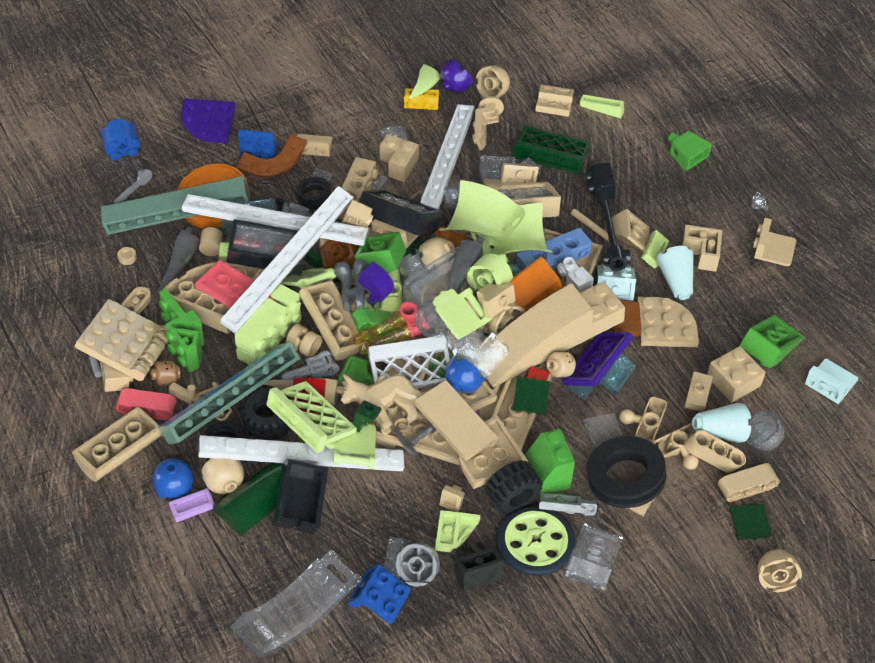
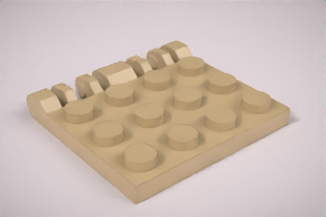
(123, 340)

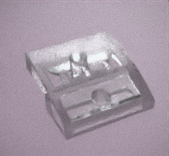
(492, 166)

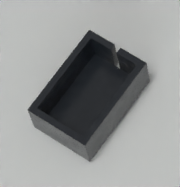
(300, 496)

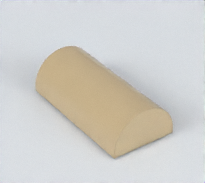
(331, 319)
(116, 444)

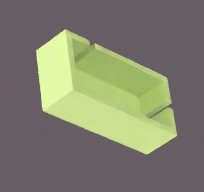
(268, 325)

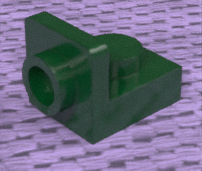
(365, 413)

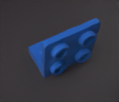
(257, 143)
(380, 593)

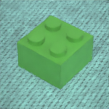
(384, 250)

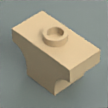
(495, 298)
(698, 392)

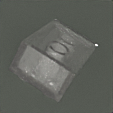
(593, 557)

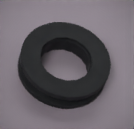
(626, 494)

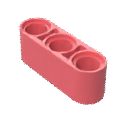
(155, 404)

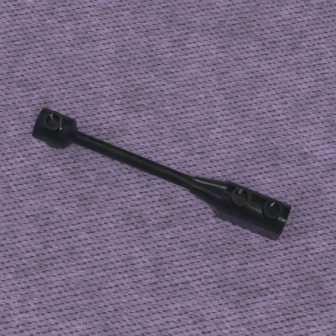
(602, 185)

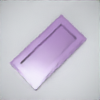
(191, 505)

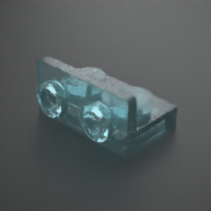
(618, 374)

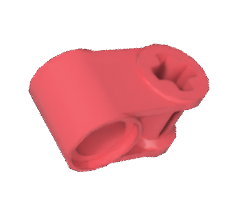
(410, 319)

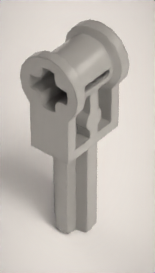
(315, 366)

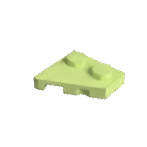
(454, 529)

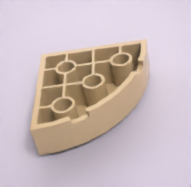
(206, 307)

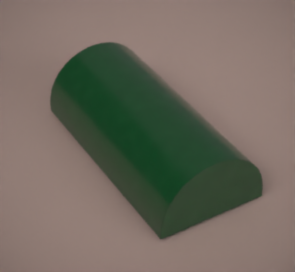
(251, 500)

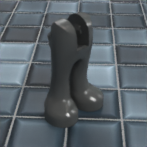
(344, 273)

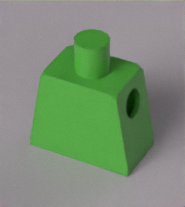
(688, 149)

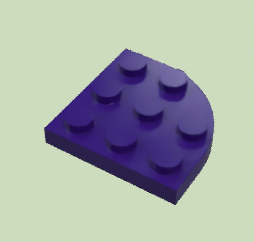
(208, 119)

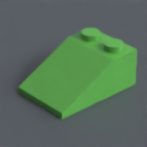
(771, 341)

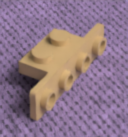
(515, 174)

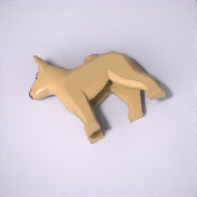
(383, 394)

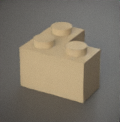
(399, 155)
(705, 243)

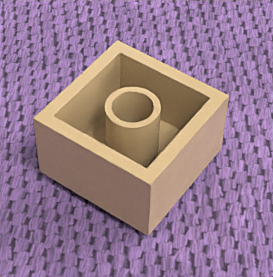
(736, 374)

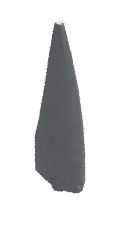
(183, 251)
(465, 258)

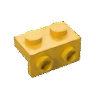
(427, 100)

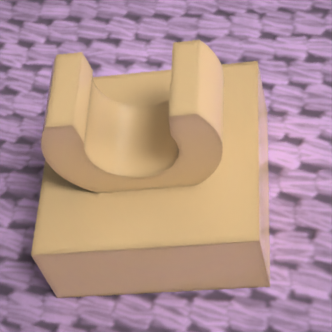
(452, 498)

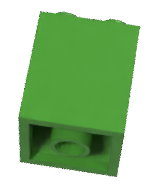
(552, 461)

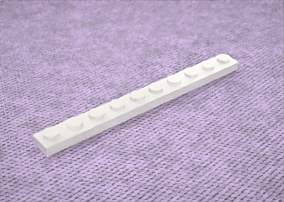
(447, 156)
(231, 211)
(286, 260)
(282, 451)

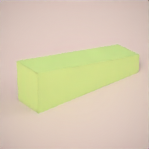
(603, 105)

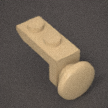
(487, 113)

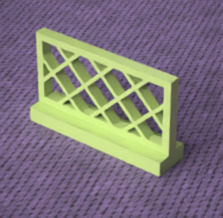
(302, 422)

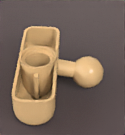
(649, 422)
(669, 447)

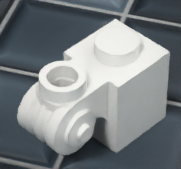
(576, 275)

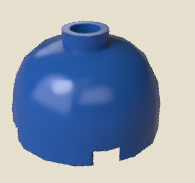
(463, 376)
(172, 478)

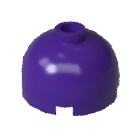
(454, 77)

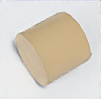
(210, 241)

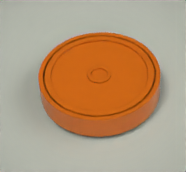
(206, 175)

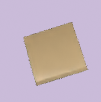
(554, 100)

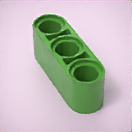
(368, 318)

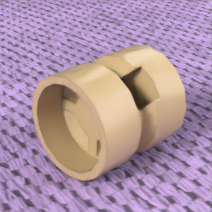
(306, 342)

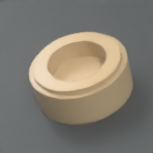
(127, 256)

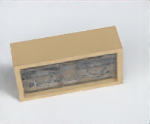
(533, 193)

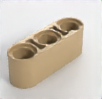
(715, 451)
(748, 482)

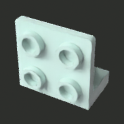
(620, 282)
(831, 380)

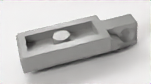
(567, 503)

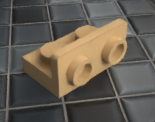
(317, 145)

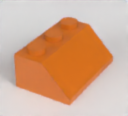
(535, 284)

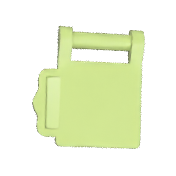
(309, 277)
(458, 313)
(356, 443)

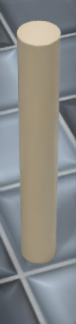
(590, 224)

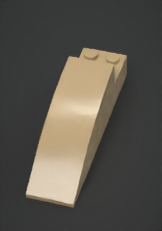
(556, 326)

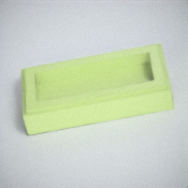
(656, 244)

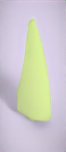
(426, 80)

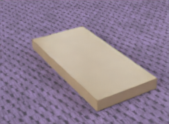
(455, 420)

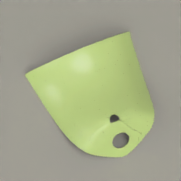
(485, 211)
(526, 237)

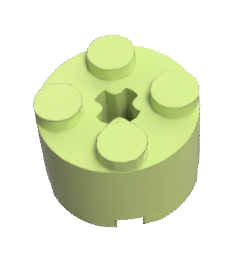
(489, 269)

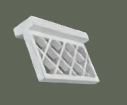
(410, 349)

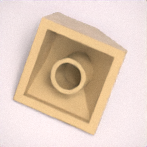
(631, 230)

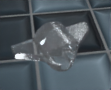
(759, 202)

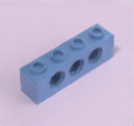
(571, 244)

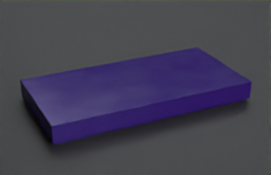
(598, 358)

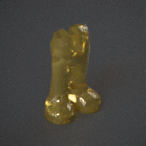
(371, 334)

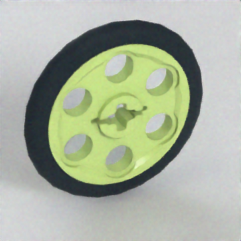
(516, 556)

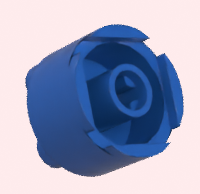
(120, 139)

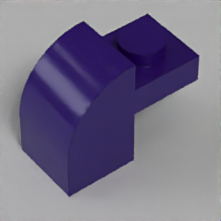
(377, 282)

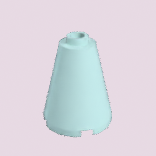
(678, 270)
(725, 422)

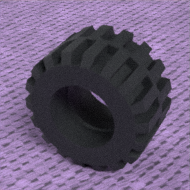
(261, 427)
(513, 486)

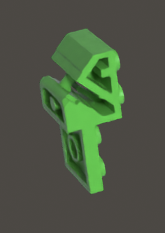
(183, 332)

